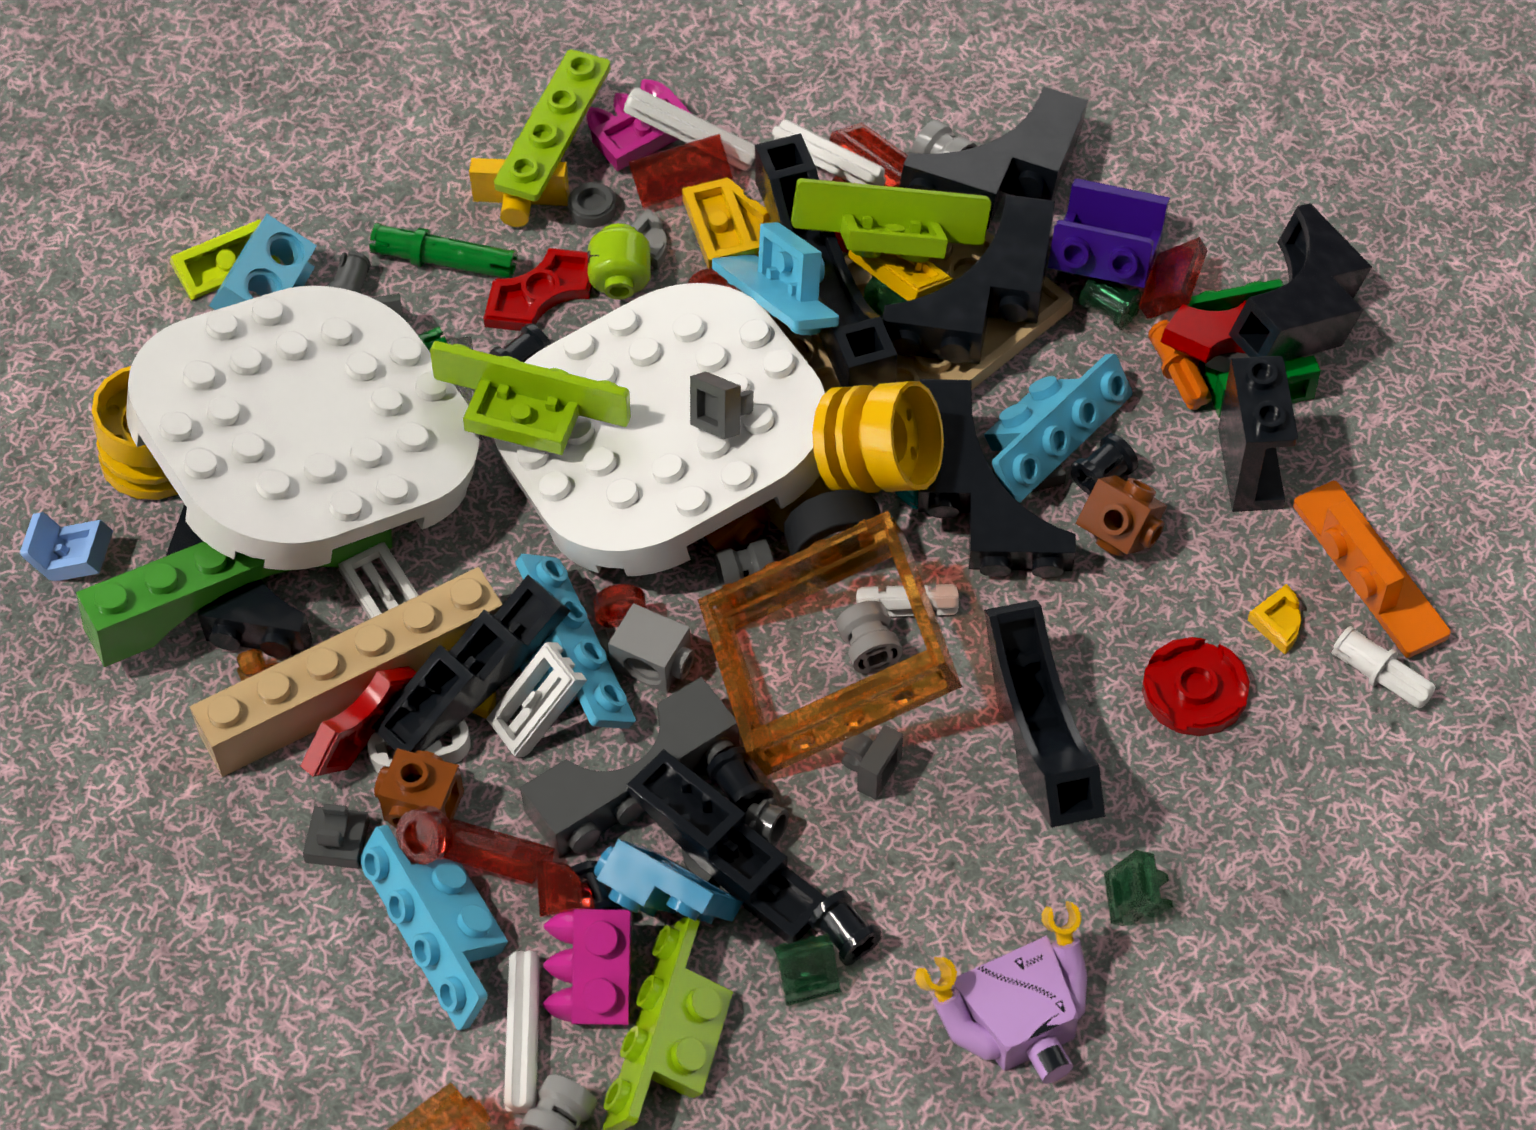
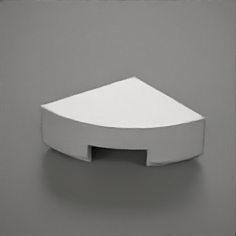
(651, 227)

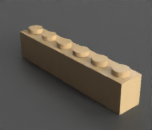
(329, 677)

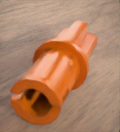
(1181, 369)

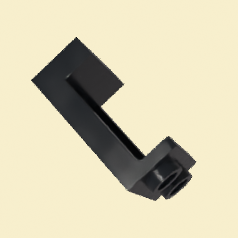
(1252, 423)

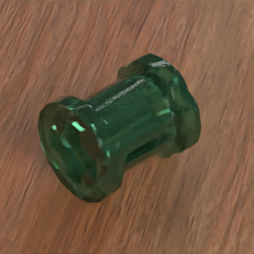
(1111, 300)

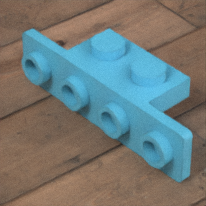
(782, 279)
(1053, 423)
(601, 694)
(439, 920)

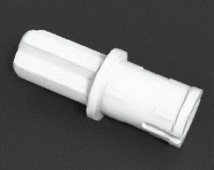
(1382, 667)

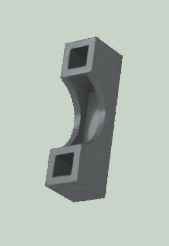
(579, 804)

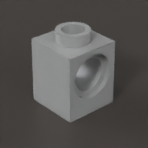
(651, 648)

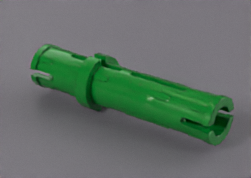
(423, 248)

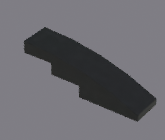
(462, 678)
(725, 846)

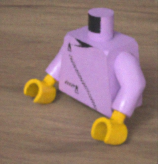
(1019, 1002)

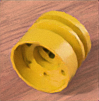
(878, 437)
(123, 464)

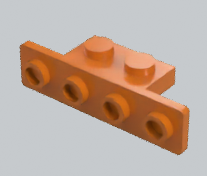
(1371, 569)

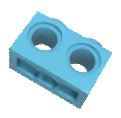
(259, 272)

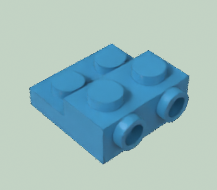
(652, 883)

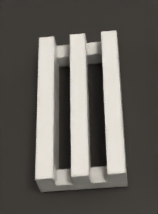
(364, 560)
(541, 706)

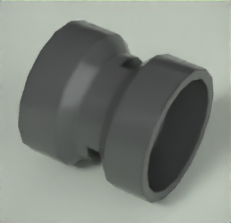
(735, 565)

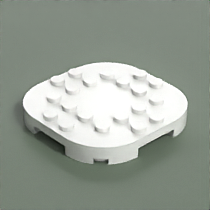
(300, 424)
(659, 483)

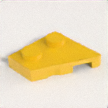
(724, 219)

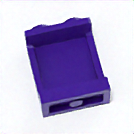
(1109, 233)

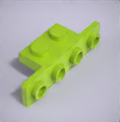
(552, 125)
(891, 218)
(525, 400)
(673, 1031)

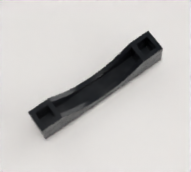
(860, 343)

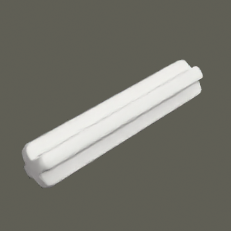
(686, 126)
(834, 157)
(522, 1032)

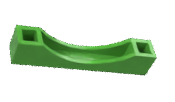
(149, 601)

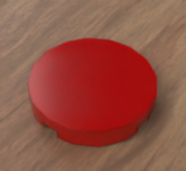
(1194, 703)

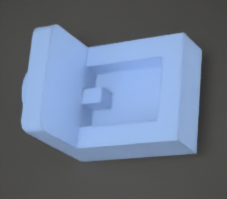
(65, 550)

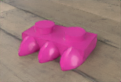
(624, 136)
(595, 966)

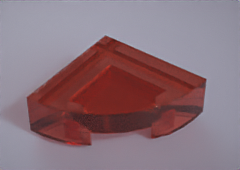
(560, 889)

